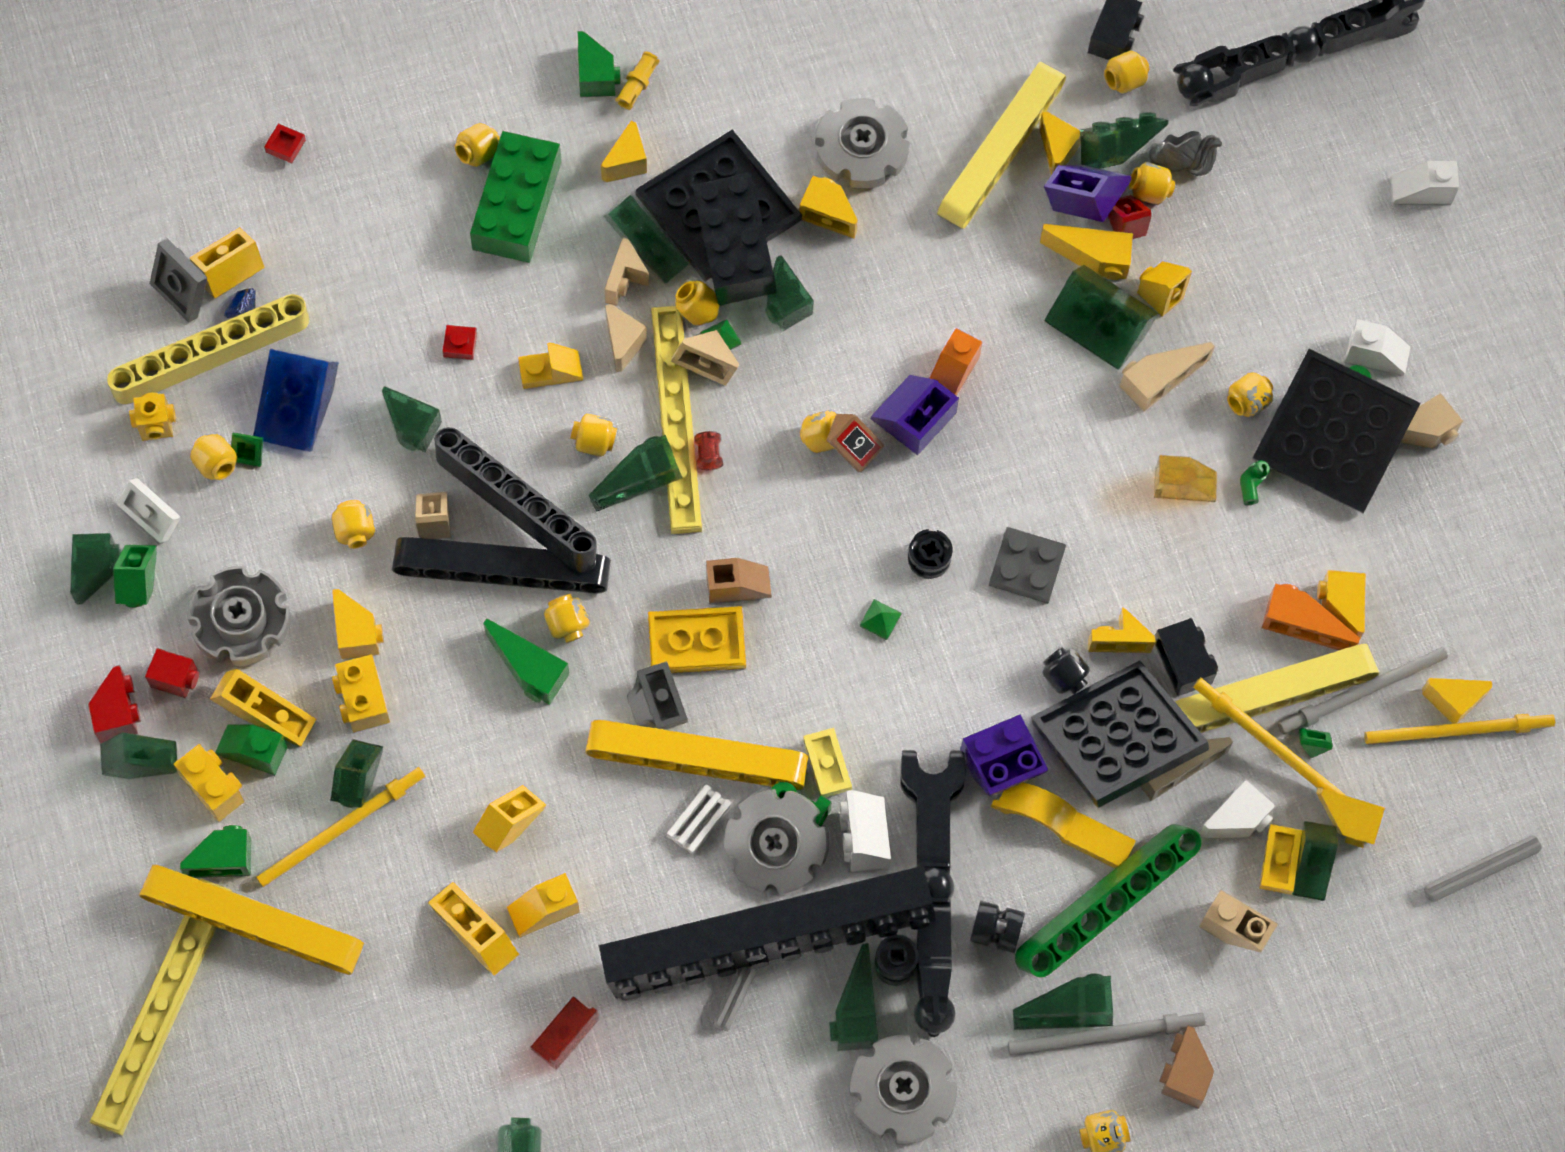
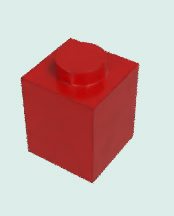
(172, 673)

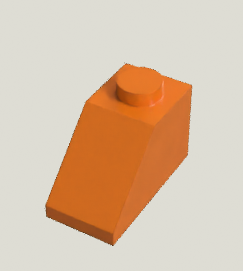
(957, 360)

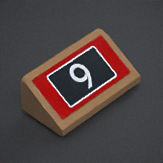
(854, 441)

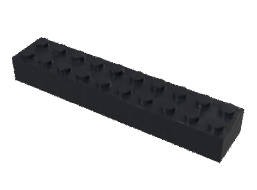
(767, 933)

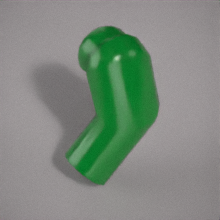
(1251, 479)

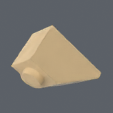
(1433, 424)

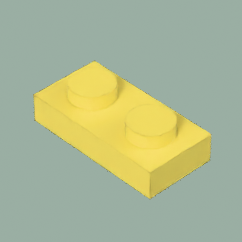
(827, 763)

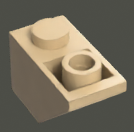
(1237, 923)

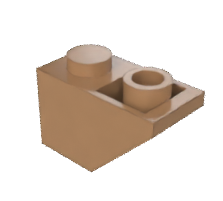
(736, 580)
(1190, 1070)

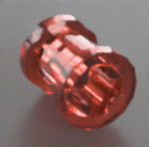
(708, 450)

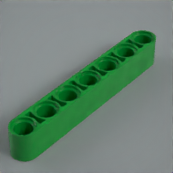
(1094, 900)

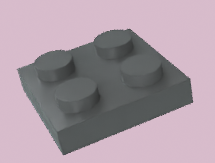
(178, 280)
(1027, 565)

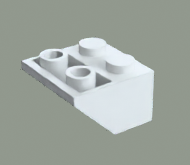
(866, 832)

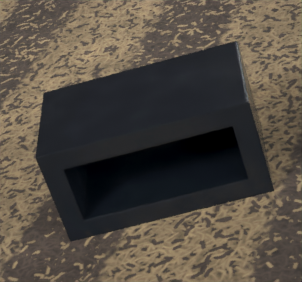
(1115, 28)
(1185, 655)

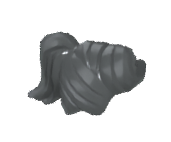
(1186, 152)

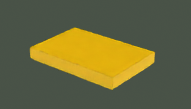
(698, 639)

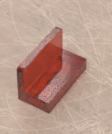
(565, 1032)

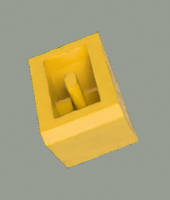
(1058, 139)
(626, 156)
(1455, 696)

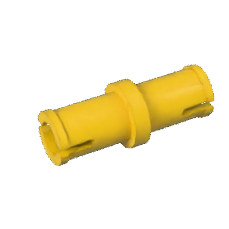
(637, 80)

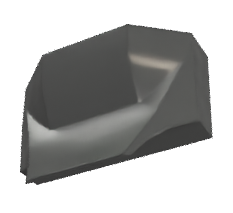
(656, 699)

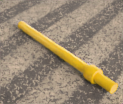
(1223, 703)
(1519, 723)
(393, 791)

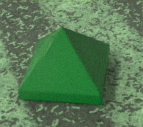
(726, 332)
(247, 449)
(880, 619)
(1315, 741)

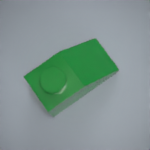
(596, 68)
(135, 575)
(252, 747)
(220, 854)

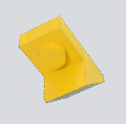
(550, 368)
(1130, 638)

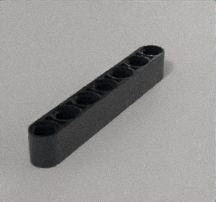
(516, 499)
(495, 565)

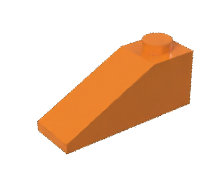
(1302, 617)

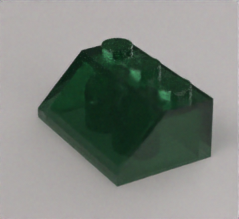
(1100, 316)

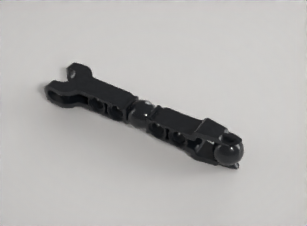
(1300, 45)
(932, 798)

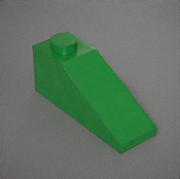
(533, 668)

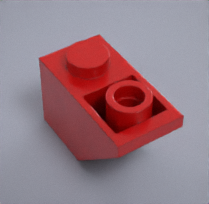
(112, 707)

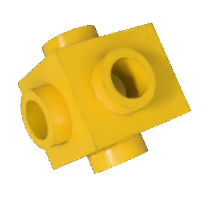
(152, 416)

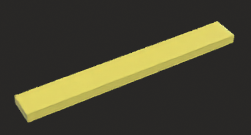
(676, 420)
(153, 1024)

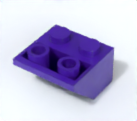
(1085, 191)
(916, 411)
(1003, 756)

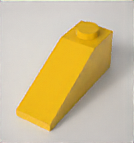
(1100, 250)
(262, 707)
(474, 928)

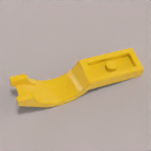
(1066, 822)

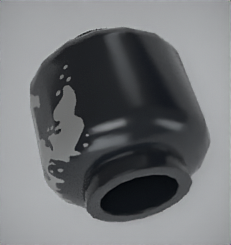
(1066, 671)

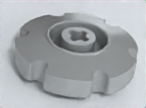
(862, 143)
(228, 596)
(751, 841)
(902, 1063)

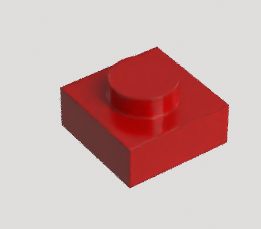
(285, 143)
(459, 342)

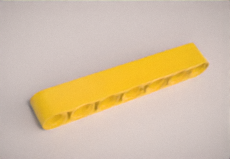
(695, 754)
(251, 919)

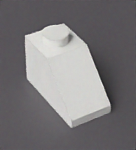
(1426, 183)
(1377, 348)
(1240, 815)

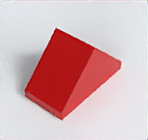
(1130, 216)

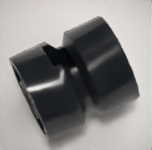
(986, 922)
(896, 960)

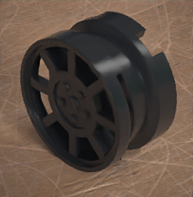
(930, 553)

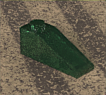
(647, 239)
(641, 471)
(1071, 1005)
(855, 1015)

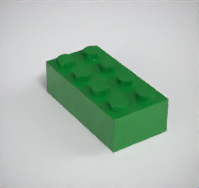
(515, 196)

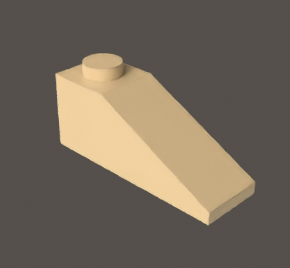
(1161, 372)

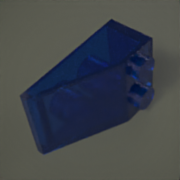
(294, 398)

